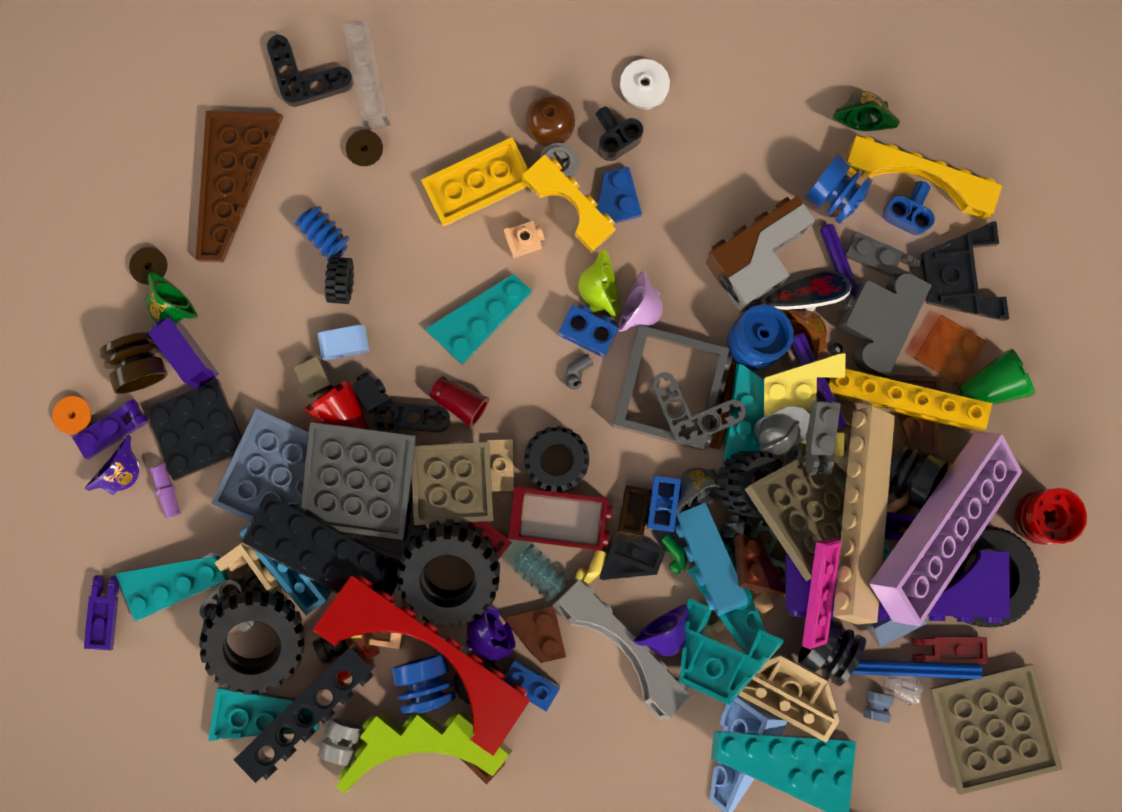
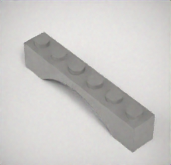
(659, 688)

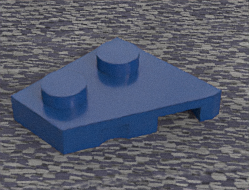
(619, 196)

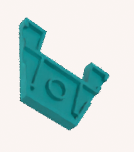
(716, 667)

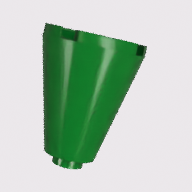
(999, 381)

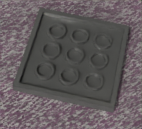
(358, 479)

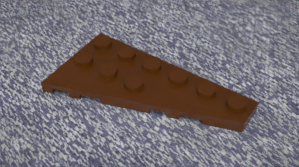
(231, 165)

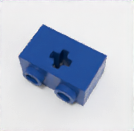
(663, 504)
(539, 687)

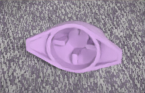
(642, 305)

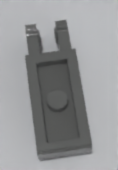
(879, 256)
(822, 437)

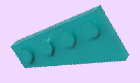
(474, 322)
(165, 585)
(247, 715)

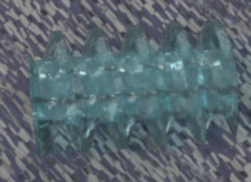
(540, 573)

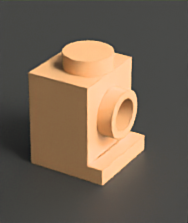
(521, 247)

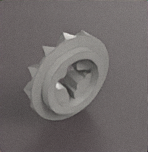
(566, 153)

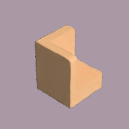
(385, 639)

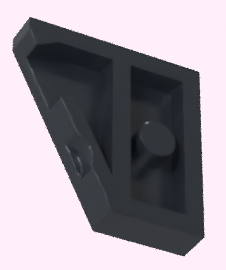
(631, 559)

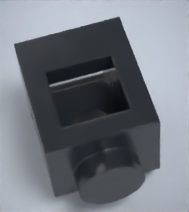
(370, 392)

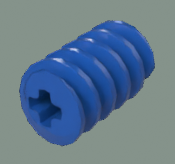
(322, 233)

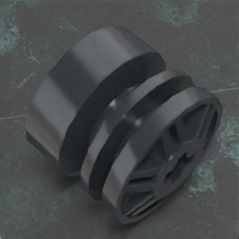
(912, 475)
(839, 655)

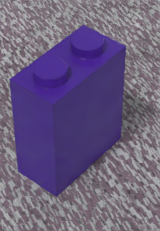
(182, 352)

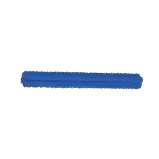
(918, 669)

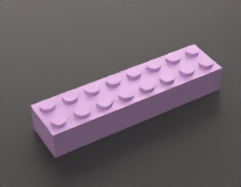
(946, 529)

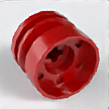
(1064, 516)

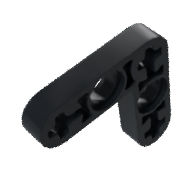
(303, 84)
(400, 412)

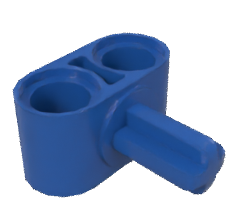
(910, 209)

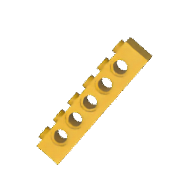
(912, 400)

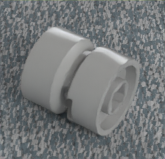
(333, 748)

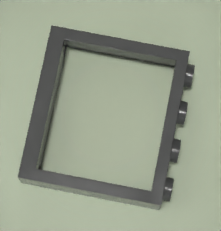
(716, 389)

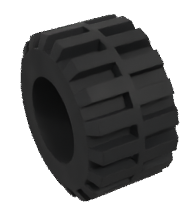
(549, 437)
(738, 476)

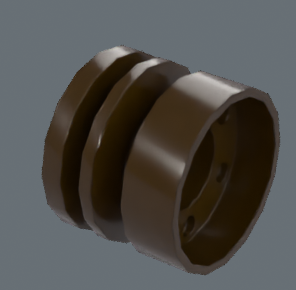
(133, 363)

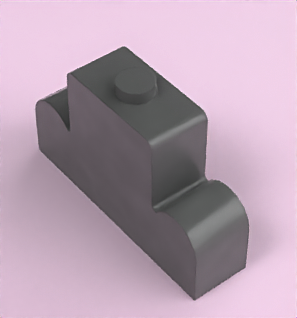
(882, 320)

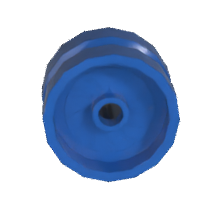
(760, 337)

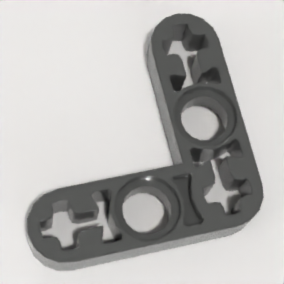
(685, 417)

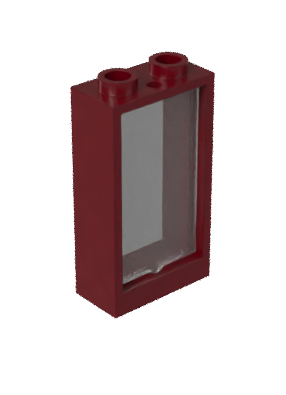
(559, 519)

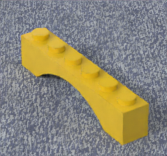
(971, 193)

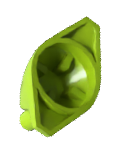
(599, 286)

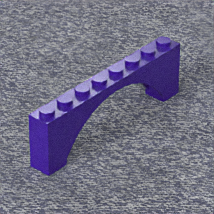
(977, 593)

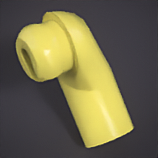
(594, 569)

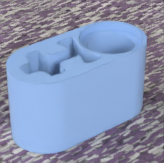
(343, 342)

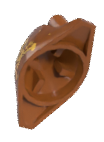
(811, 325)

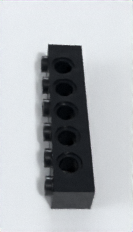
(252, 758)

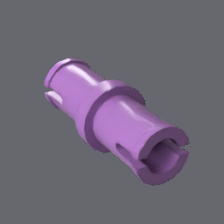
(165, 491)

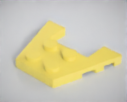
(799, 388)

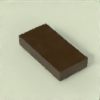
(633, 512)

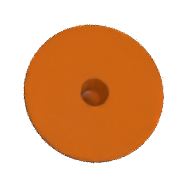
(71, 415)

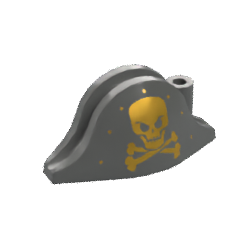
(697, 487)

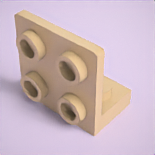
(241, 556)

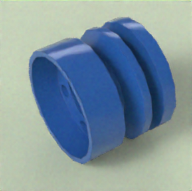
(839, 189)
(423, 684)

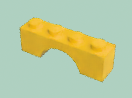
(546, 180)

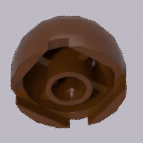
(550, 120)

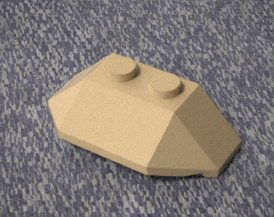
(794, 696)

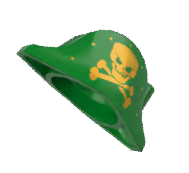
(167, 301)

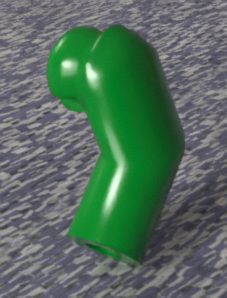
(677, 552)

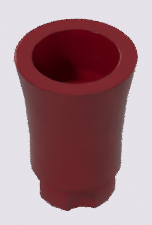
(459, 400)

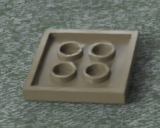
(452, 483)

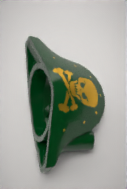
(866, 113)

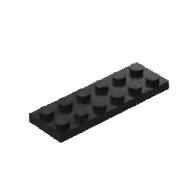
(315, 549)

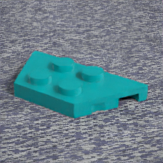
(750, 391)

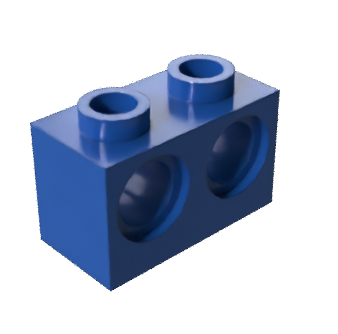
(585, 336)

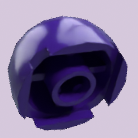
(489, 637)

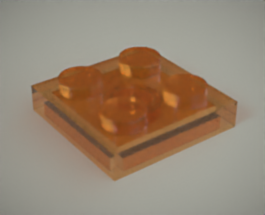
(950, 350)

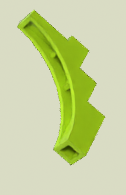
(421, 735)

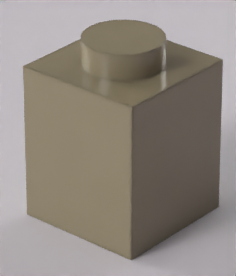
(313, 376)

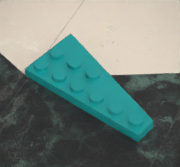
(793, 764)

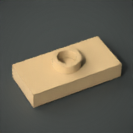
(502, 465)

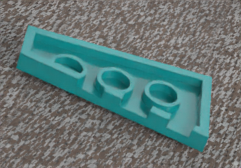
(741, 622)

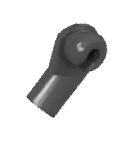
(574, 371)

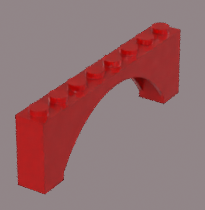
(492, 701)

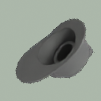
(782, 429)

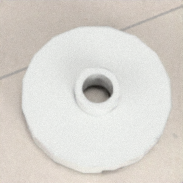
(644, 96)

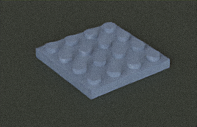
(265, 462)

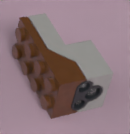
(748, 261)

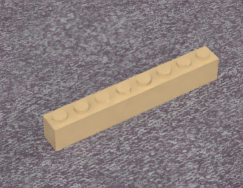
(864, 515)

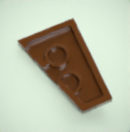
(918, 431)

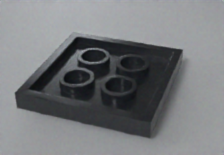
(195, 430)

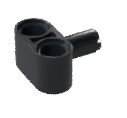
(616, 134)

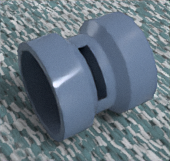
(879, 706)

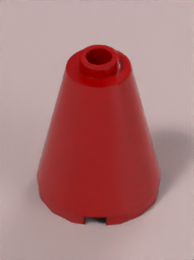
(338, 407)

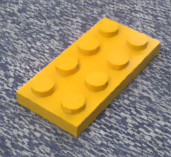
(476, 181)

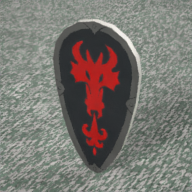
(809, 291)

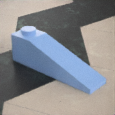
(746, 717)

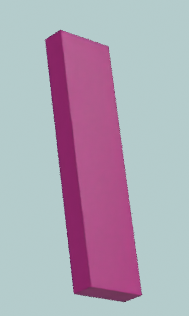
(821, 592)

